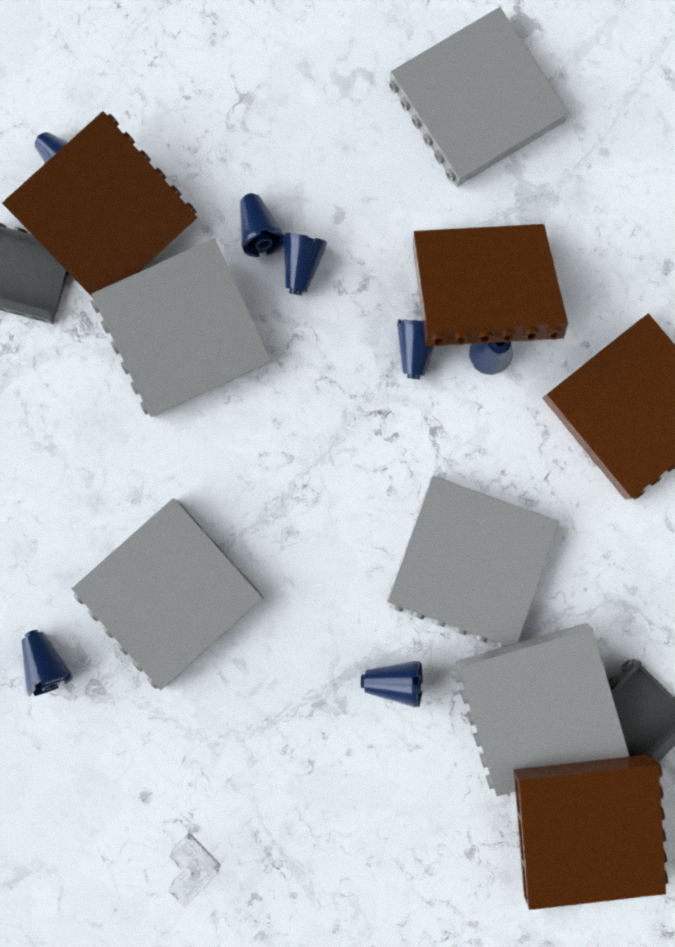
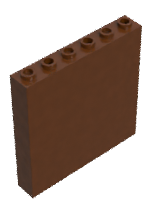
(101, 206)
(488, 285)
(624, 407)
(591, 831)

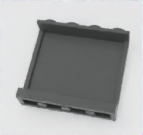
(29, 276)
(643, 711)

